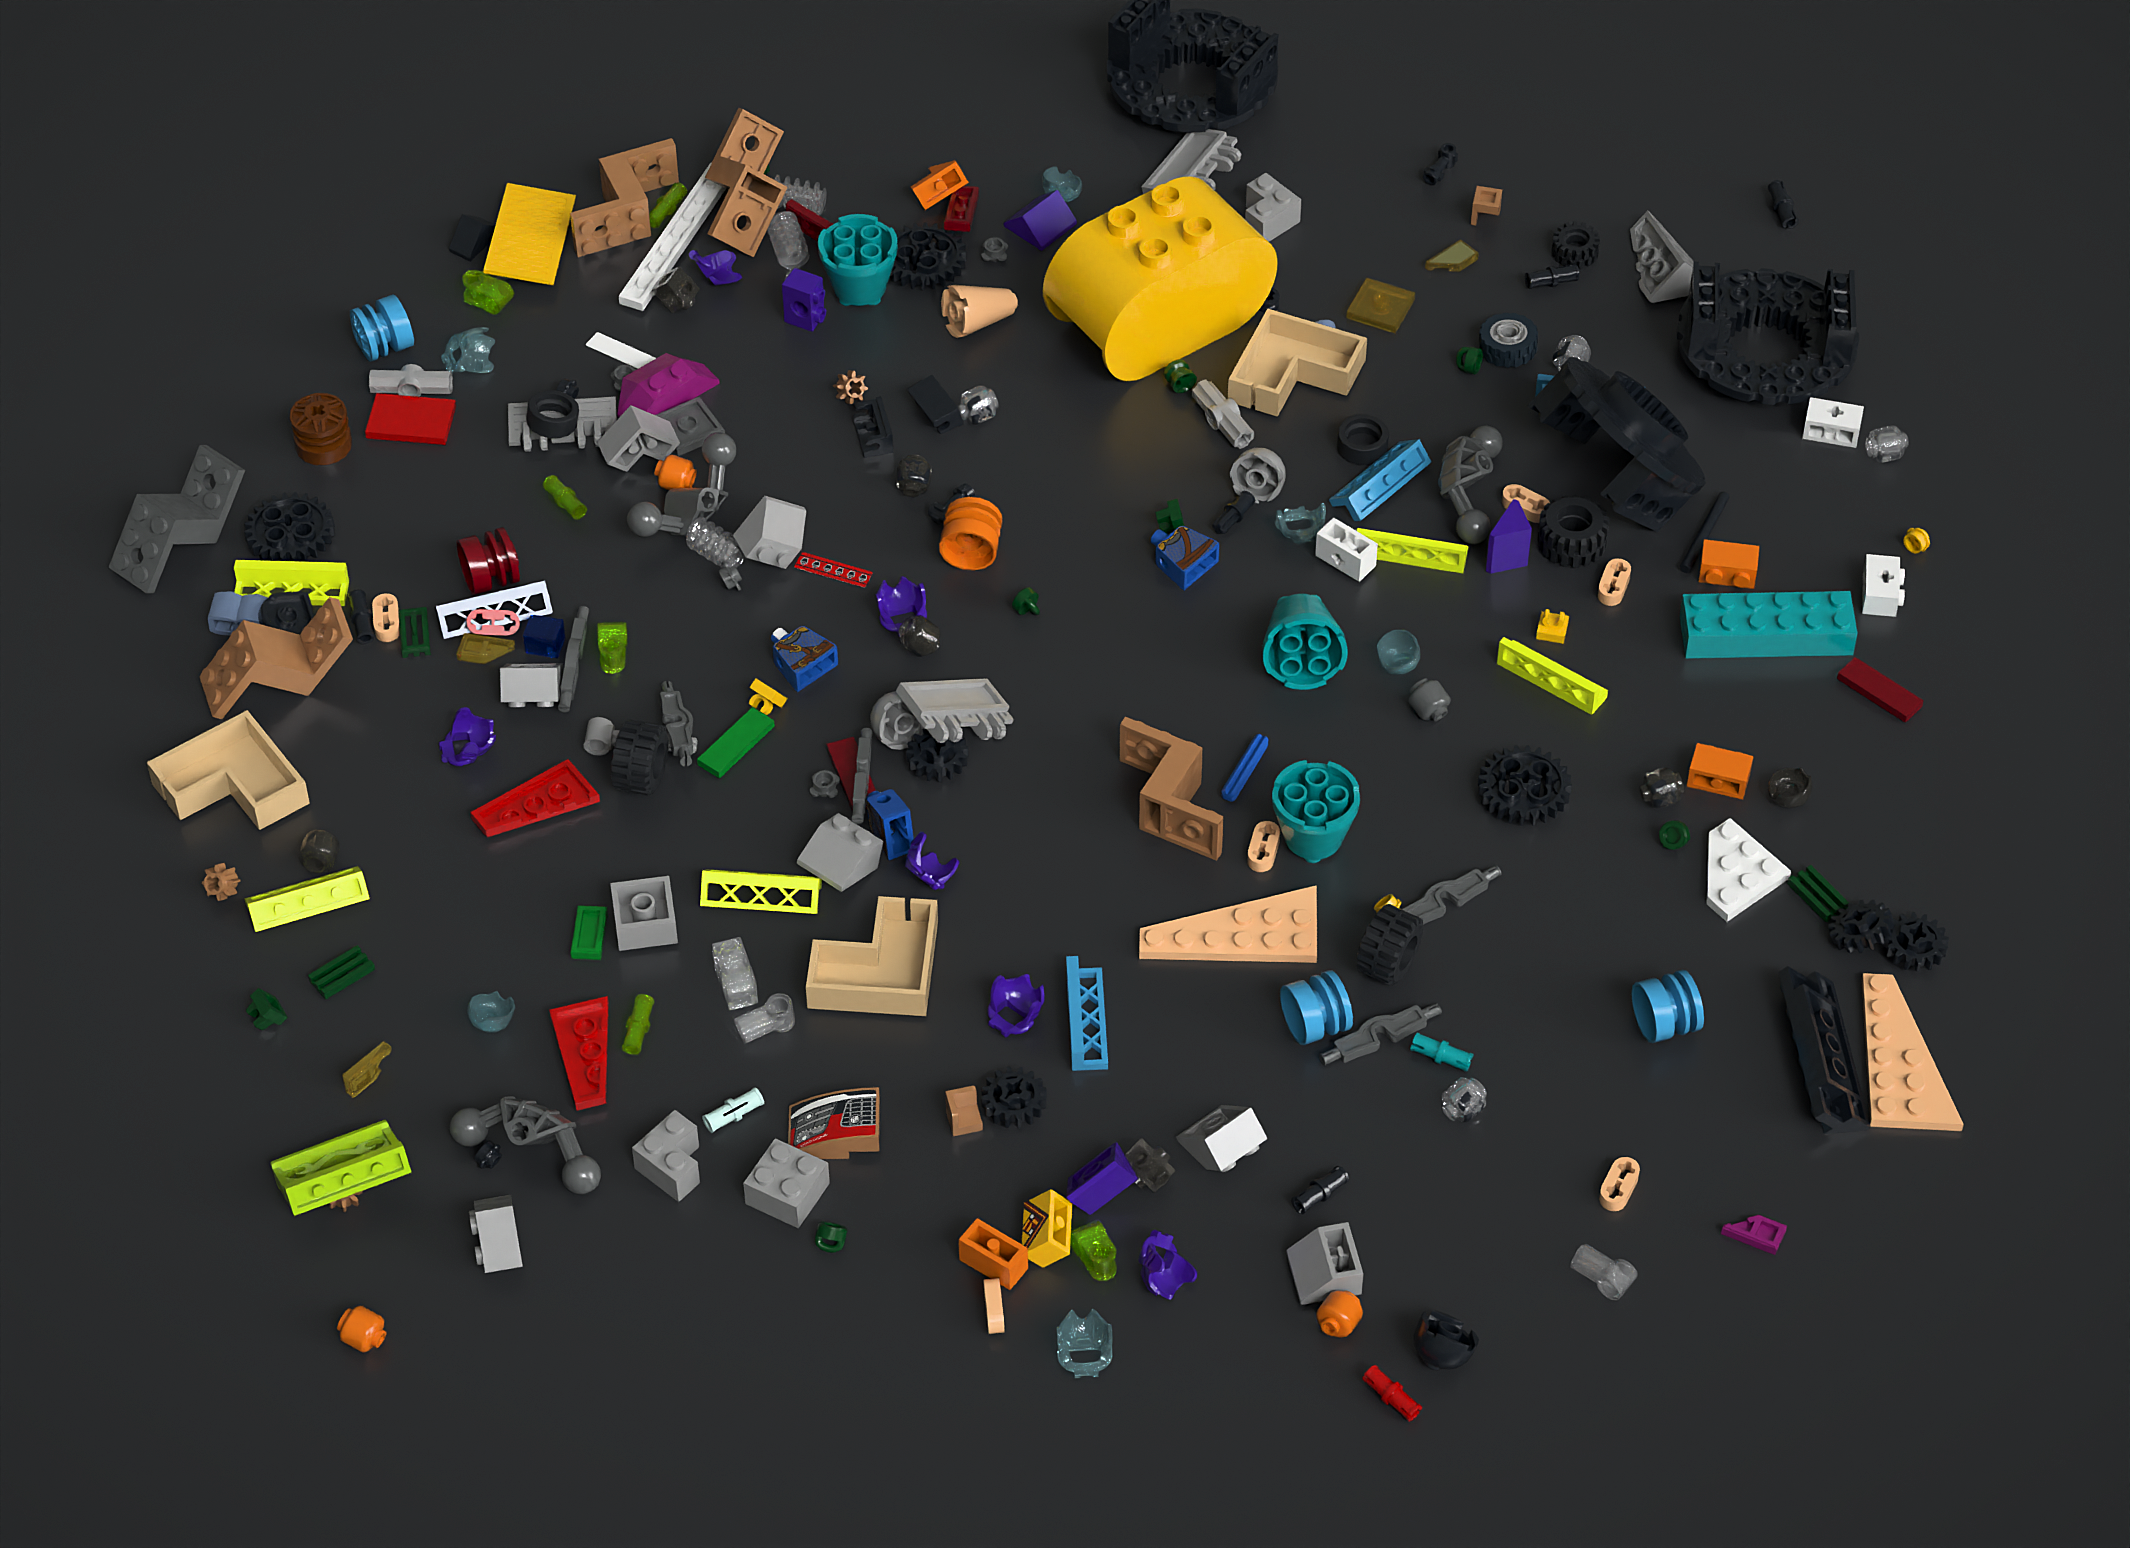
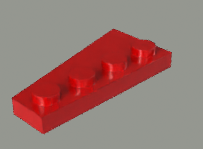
(542, 797)
(583, 1045)

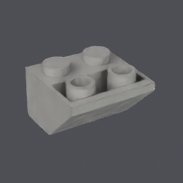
(1325, 1263)

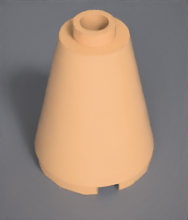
(975, 307)

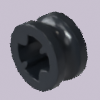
(1273, 304)

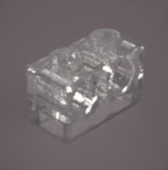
(734, 973)

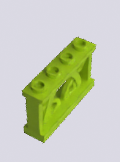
(340, 1167)

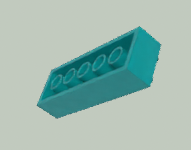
(1768, 624)

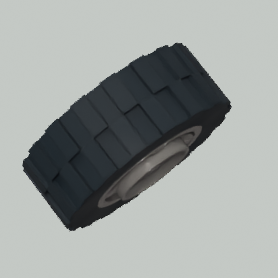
(1508, 339)

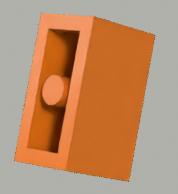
(1729, 564)
(1720, 771)
(993, 1253)

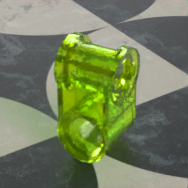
(487, 292)
(612, 646)
(1095, 1250)

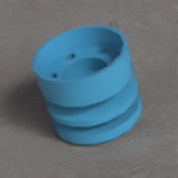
(385, 326)
(1667, 1006)
(1316, 1007)

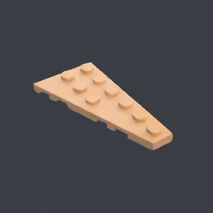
(1259, 930)
(1901, 1073)

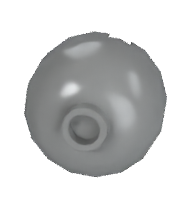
(1259, 473)
(894, 721)

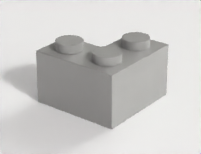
(1271, 207)
(635, 435)
(666, 1158)
(497, 1234)

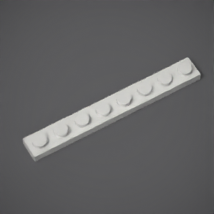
(671, 242)

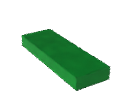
(735, 742)

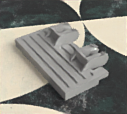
(1196, 157)
(594, 419)
(954, 704)

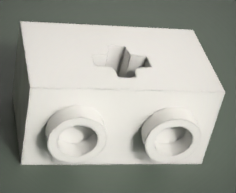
(1833, 422)
(1346, 549)
(1882, 585)

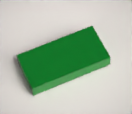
(589, 932)

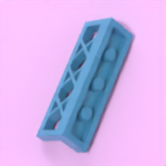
(1382, 478)
(1076, 1025)

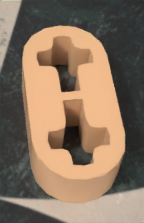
(1528, 500)
(1609, 580)
(381, 618)
(1258, 845)
(1624, 1186)
(993, 1306)

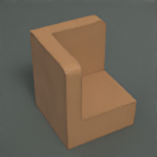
(1486, 201)
(963, 1111)

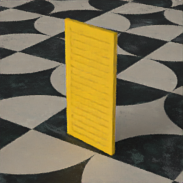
(529, 234)

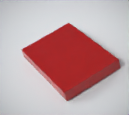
(410, 419)

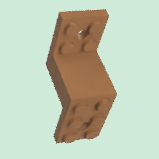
(748, 188)
(626, 207)
(275, 657)
(1168, 792)

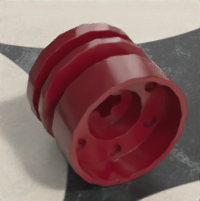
(493, 559)

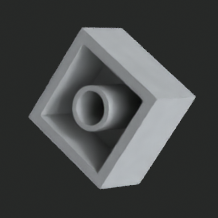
(644, 913)
(786, 1183)

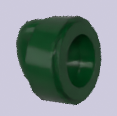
(1472, 361)
(1026, 601)
(1674, 834)
(831, 1232)

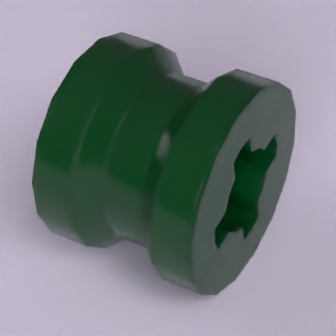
(1180, 376)

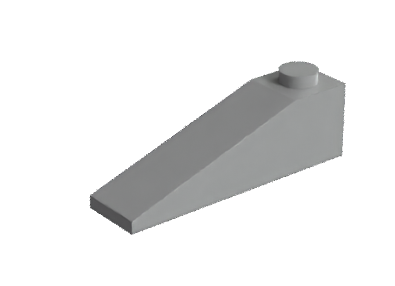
(1661, 261)

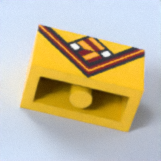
(1047, 1228)

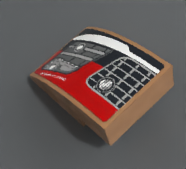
(836, 1123)

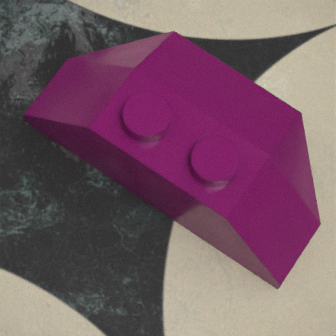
(664, 384)

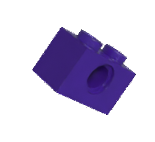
(803, 299)

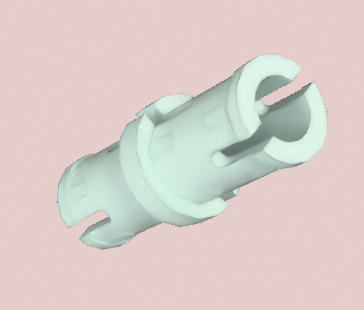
(749, 1100)

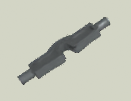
(573, 654)
(678, 722)
(862, 776)
(1456, 891)
(1393, 1026)

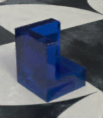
(544, 636)

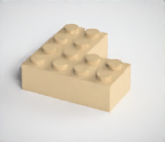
(1292, 351)
(234, 761)
(882, 975)

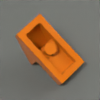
(939, 184)

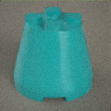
(858, 258)
(1303, 643)
(1315, 807)

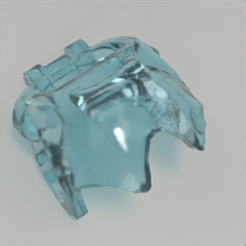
(475, 351)
(1316, 517)
(1083, 1335)

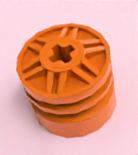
(970, 533)

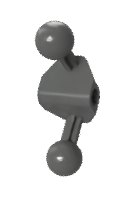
(1463, 465)
(687, 504)
(528, 1125)

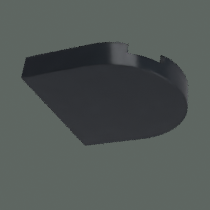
(287, 611)

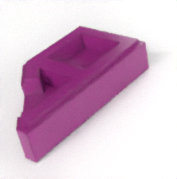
(1757, 1232)

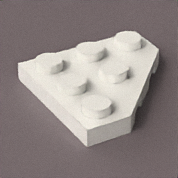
(1739, 870)

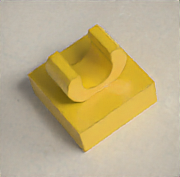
(1552, 627)
(767, 695)

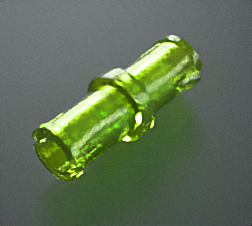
(667, 204)
(564, 497)
(638, 1024)

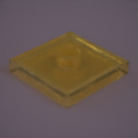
(1380, 305)

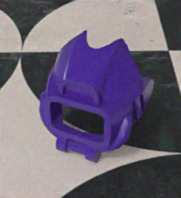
(717, 266)
(900, 600)
(467, 727)
(928, 867)
(1020, 997)
(1164, 1274)

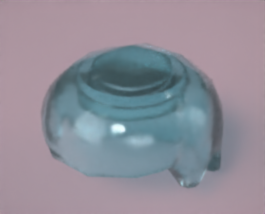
(1067, 184)
(1398, 652)
(490, 1012)

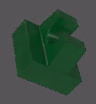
(1170, 517)
(267, 1008)

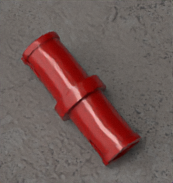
(1392, 1393)

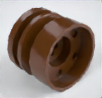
(320, 429)

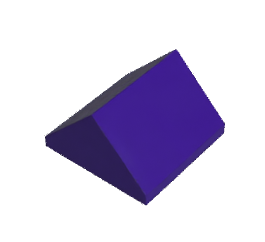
(1042, 220)
(1509, 540)
(1100, 1179)

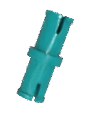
(1441, 1052)

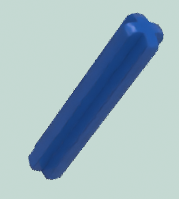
(1244, 767)

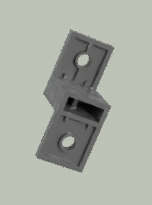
(171, 519)

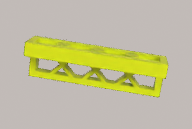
(1418, 551)
(293, 577)
(1550, 676)
(763, 880)
(307, 898)

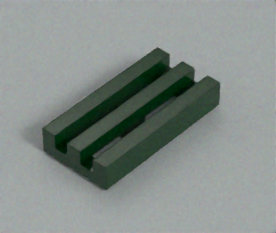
(416, 647)
(1821, 890)
(338, 970)

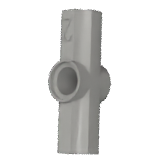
(411, 381)
(1222, 414)

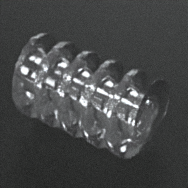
(813, 199)
(788, 240)
(714, 543)

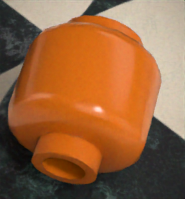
(675, 472)
(1339, 1313)
(361, 1328)

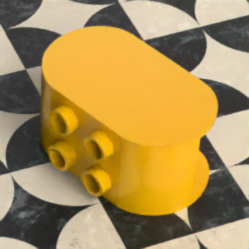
(1160, 276)

